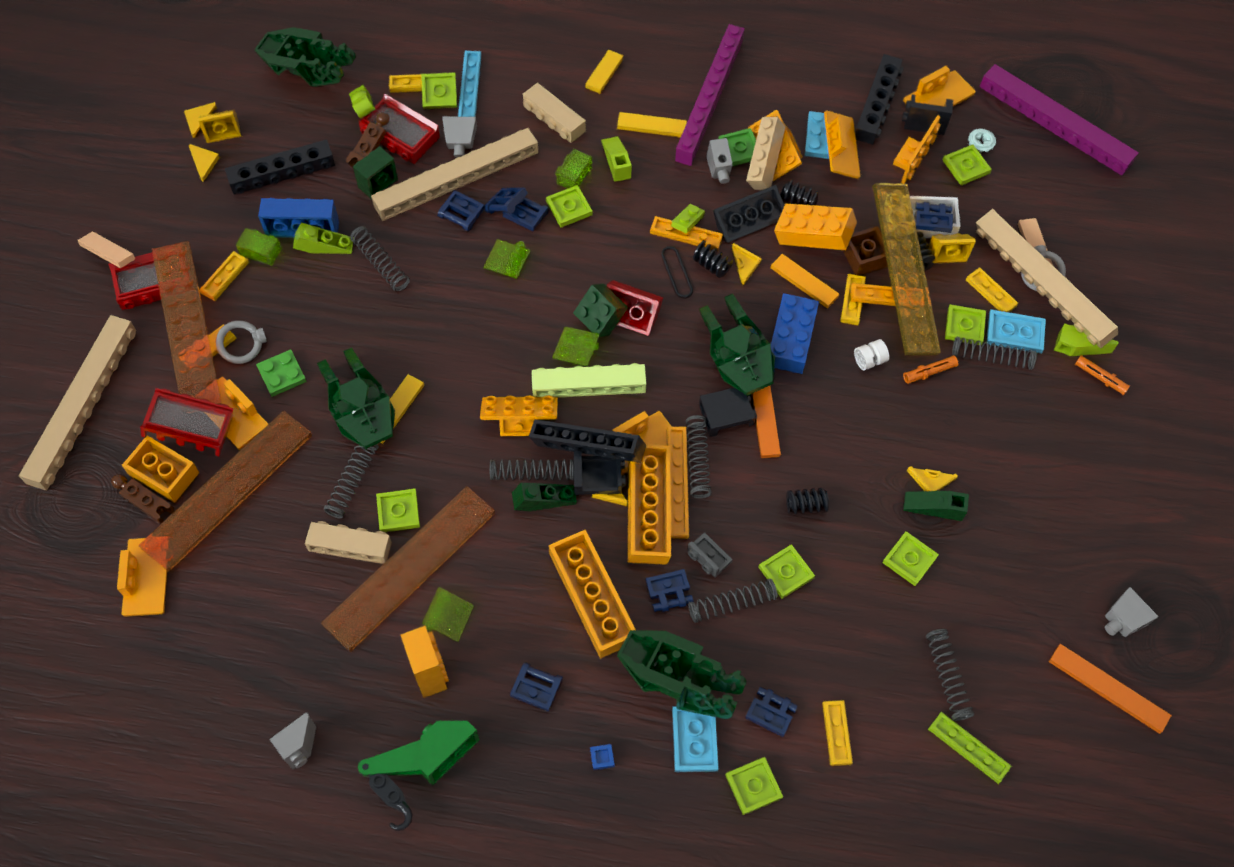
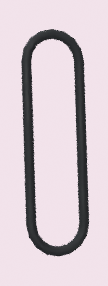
(670, 275)

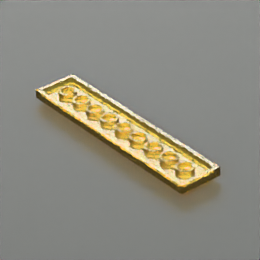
(906, 269)

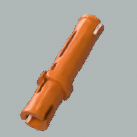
(923, 372)
(1122, 387)

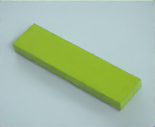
(970, 747)

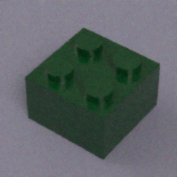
(375, 172)
(600, 310)

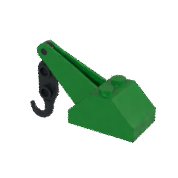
(432, 756)

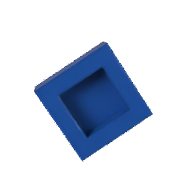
(602, 757)

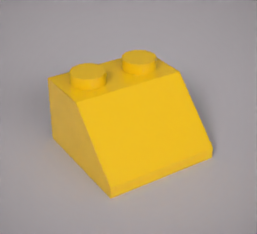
(220, 126)
(951, 247)

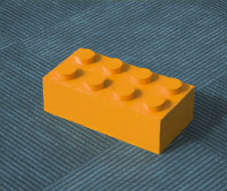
(815, 226)
(425, 661)

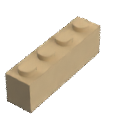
(554, 112)
(765, 153)
(348, 542)

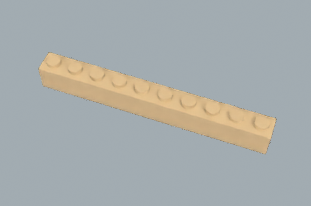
(454, 174)
(1047, 279)
(78, 403)

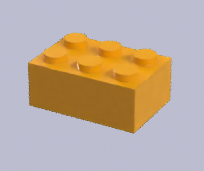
(160, 469)

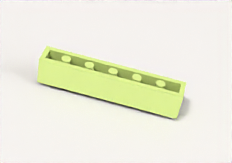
(589, 380)

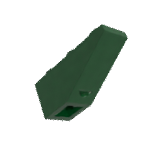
(542, 496)
(937, 503)

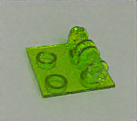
(507, 258)
(576, 346)
(447, 614)

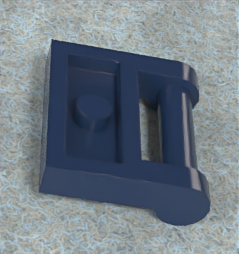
(505, 200)
(463, 205)
(526, 216)
(533, 692)

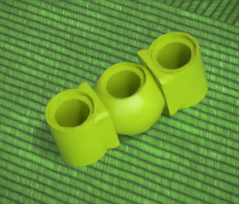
(361, 101)

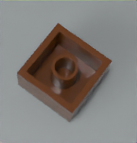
(866, 251)

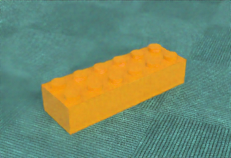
(650, 507)
(591, 592)

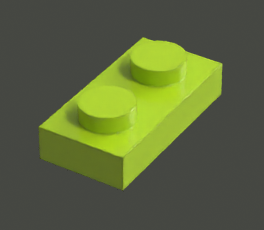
(688, 218)

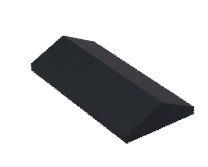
(749, 214)

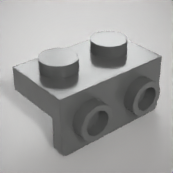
(709, 555)

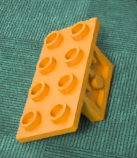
(941, 86)
(842, 144)
(913, 150)
(789, 153)
(518, 413)
(246, 420)
(650, 428)
(141, 582)

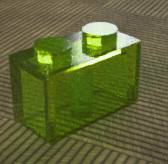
(574, 169)
(258, 246)

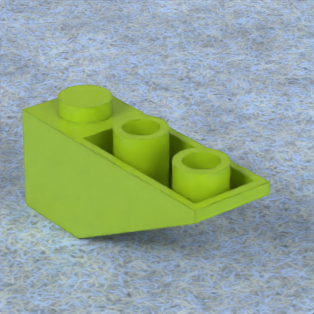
(617, 158)
(319, 240)
(1074, 343)

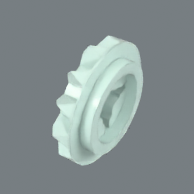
(987, 137)

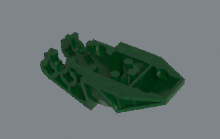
(305, 55)
(742, 352)
(360, 405)
(663, 660)

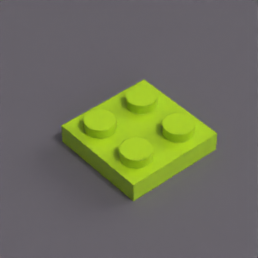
(439, 90)
(967, 164)
(569, 206)
(965, 323)
(398, 510)
(910, 558)
(787, 571)
(754, 786)

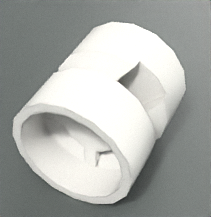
(871, 354)

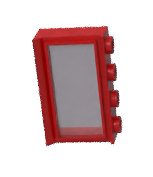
(407, 130)
(136, 282)
(187, 420)

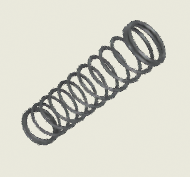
(399, 278)
(1031, 362)
(696, 425)
(493, 472)
(338, 510)
(694, 610)
(959, 714)

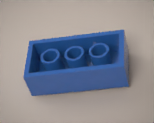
(284, 216)
(793, 332)

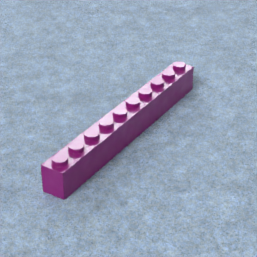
(709, 95)
(1058, 119)

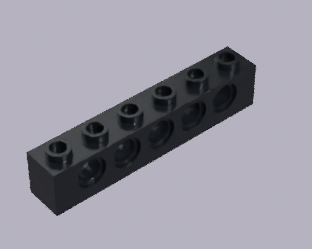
(878, 98)
(280, 167)
(588, 440)

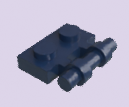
(937, 220)
(668, 584)
(768, 716)

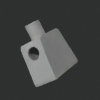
(459, 133)
(719, 160)
(1129, 614)

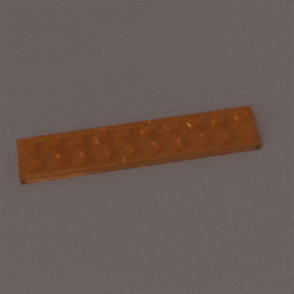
(186, 322)
(225, 491)
(407, 569)

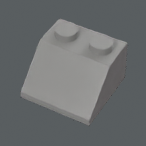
(296, 741)

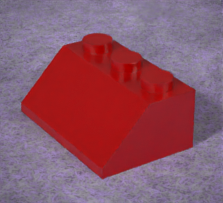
(642, 307)

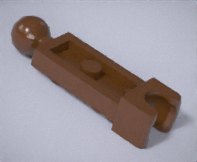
(370, 139)
(141, 497)

